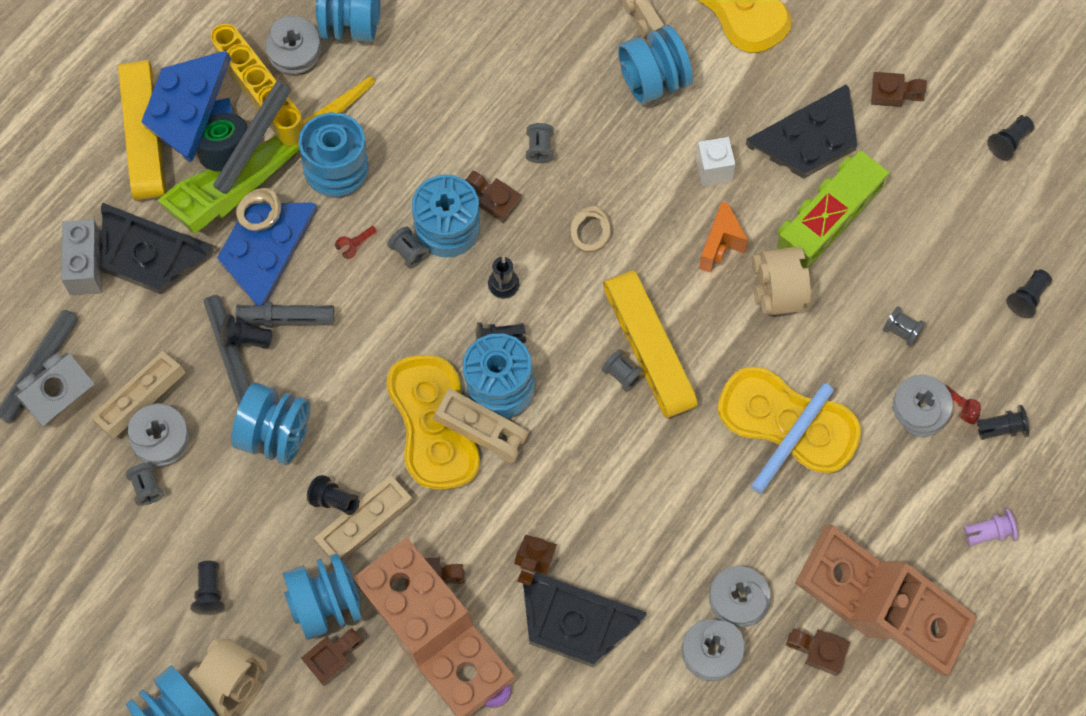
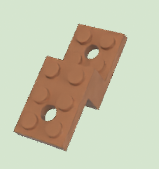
(886, 600)
(433, 629)

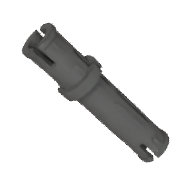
(279, 314)

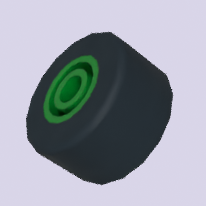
(220, 140)

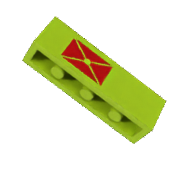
(834, 207)

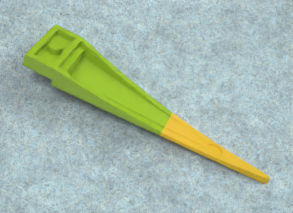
(196, 200)

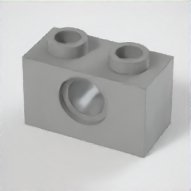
(81, 257)
(73, 384)

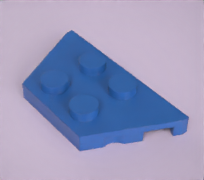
(185, 101)
(261, 257)

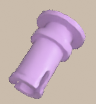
(993, 529)

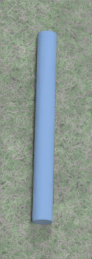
(792, 438)

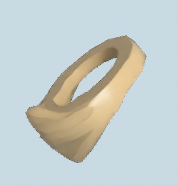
(259, 196)
(591, 211)

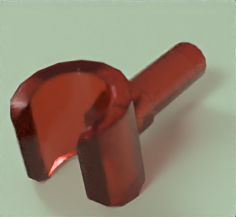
(354, 242)
(970, 408)

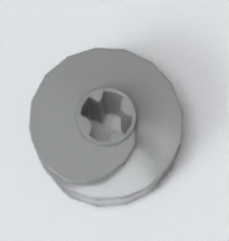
(293, 45)
(926, 420)
(143, 435)
(748, 583)
(727, 657)

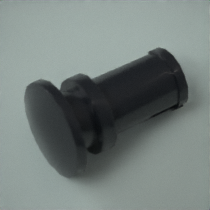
(1007, 140)
(503, 281)
(1027, 298)
(512, 330)
(241, 333)
(1005, 424)
(327, 494)
(207, 593)

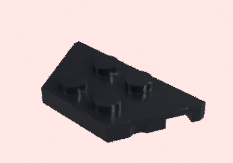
(811, 135)
(146, 251)
(576, 620)

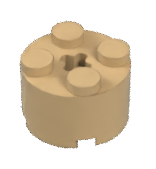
(782, 281)
(227, 677)

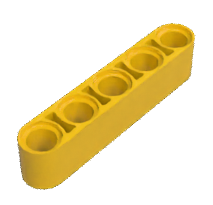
(256, 81)
(142, 146)
(650, 344)

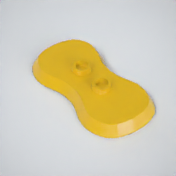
(752, 23)
(764, 407)
(432, 451)

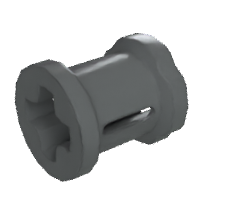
(539, 142)
(408, 247)
(903, 326)
(623, 370)
(144, 484)

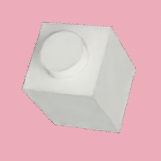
(715, 161)

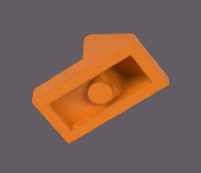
(724, 233)

